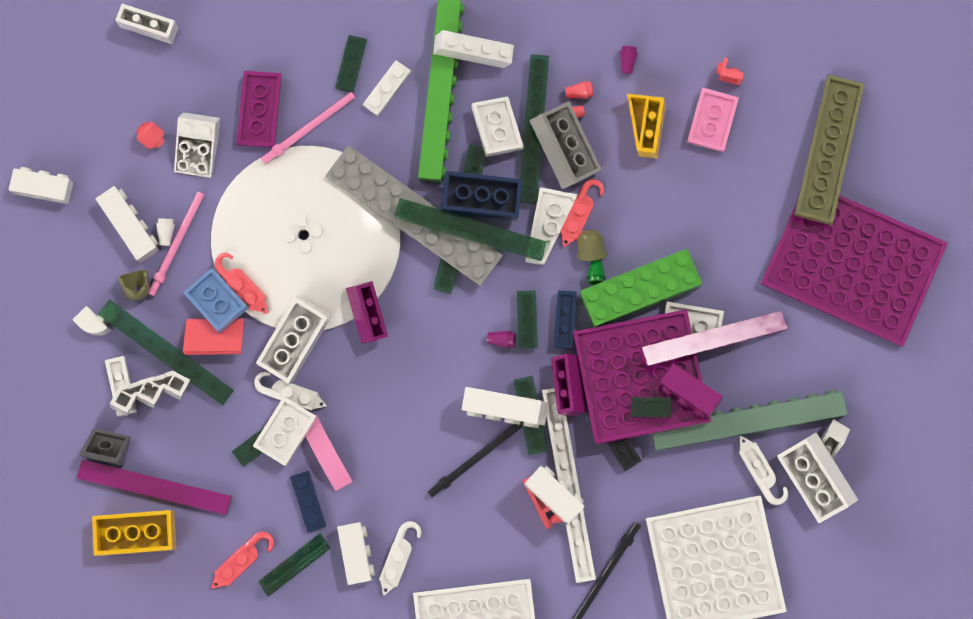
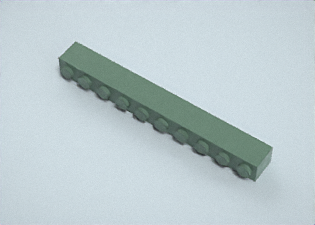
(756, 420)

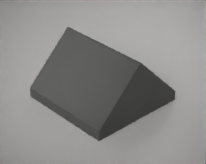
(106, 447)

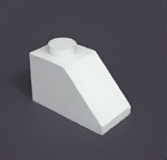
(834, 437)

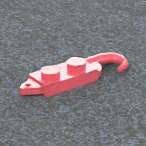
(579, 213)
(242, 285)
(240, 560)

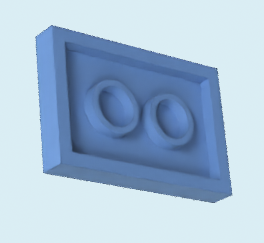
(215, 300)

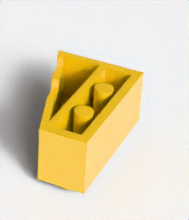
(647, 122)

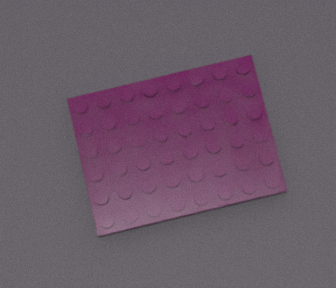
(857, 268)

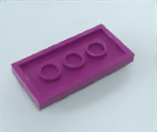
(259, 109)

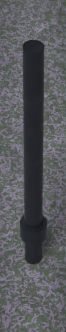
(445, 482)
(627, 540)

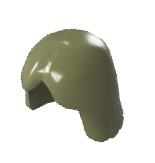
(591, 246)
(135, 279)

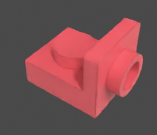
(729, 75)

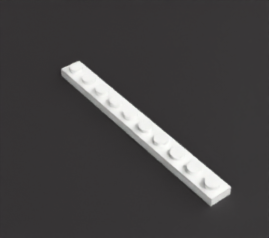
(567, 473)

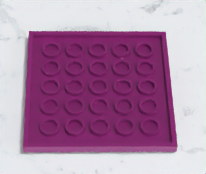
(616, 372)

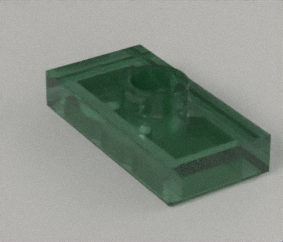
(651, 407)

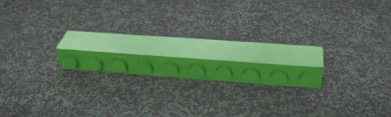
(440, 97)

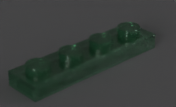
(534, 437)
(294, 564)

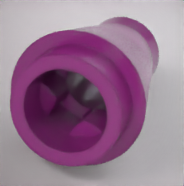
(628, 58)
(502, 338)

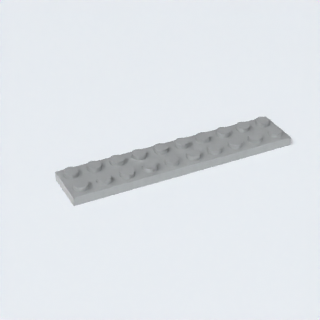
(382, 194)

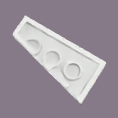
(549, 218)

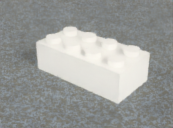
(293, 339)
(505, 406)
(817, 478)

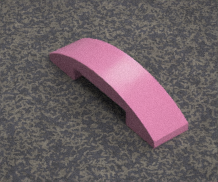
(327, 456)

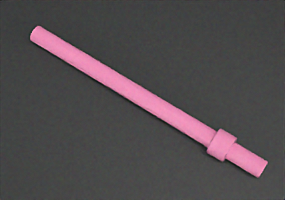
(278, 149)
(159, 276)

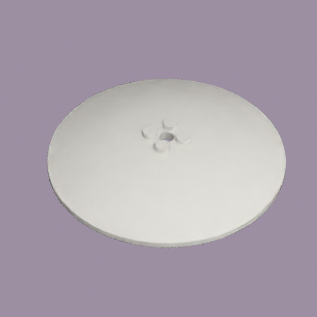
(261, 228)

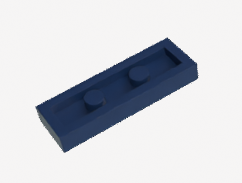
(565, 319)
(308, 501)

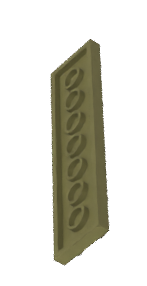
(829, 150)

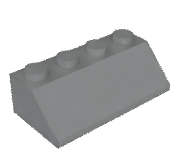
(565, 145)

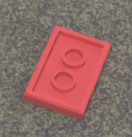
(204, 339)

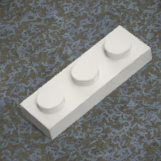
(386, 88)
(118, 376)

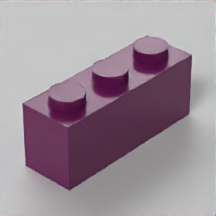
(366, 312)
(568, 385)
(690, 391)

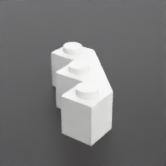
(149, 391)

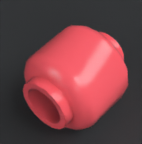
(150, 135)

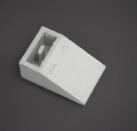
(196, 144)

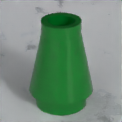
(596, 272)

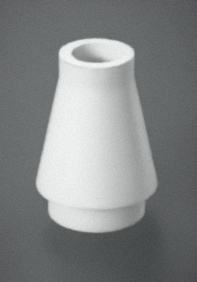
(165, 231)

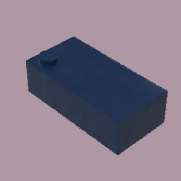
(481, 195)

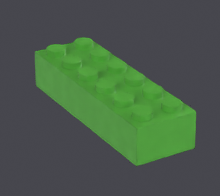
(640, 288)

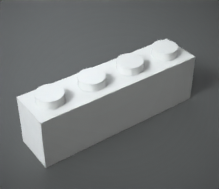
(473, 49)
(127, 224)

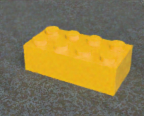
(134, 533)

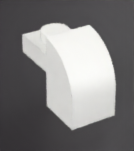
(91, 322)

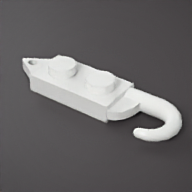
(301, 396)
(760, 470)
(397, 558)

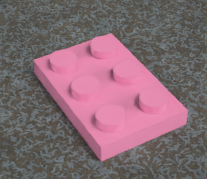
(712, 120)

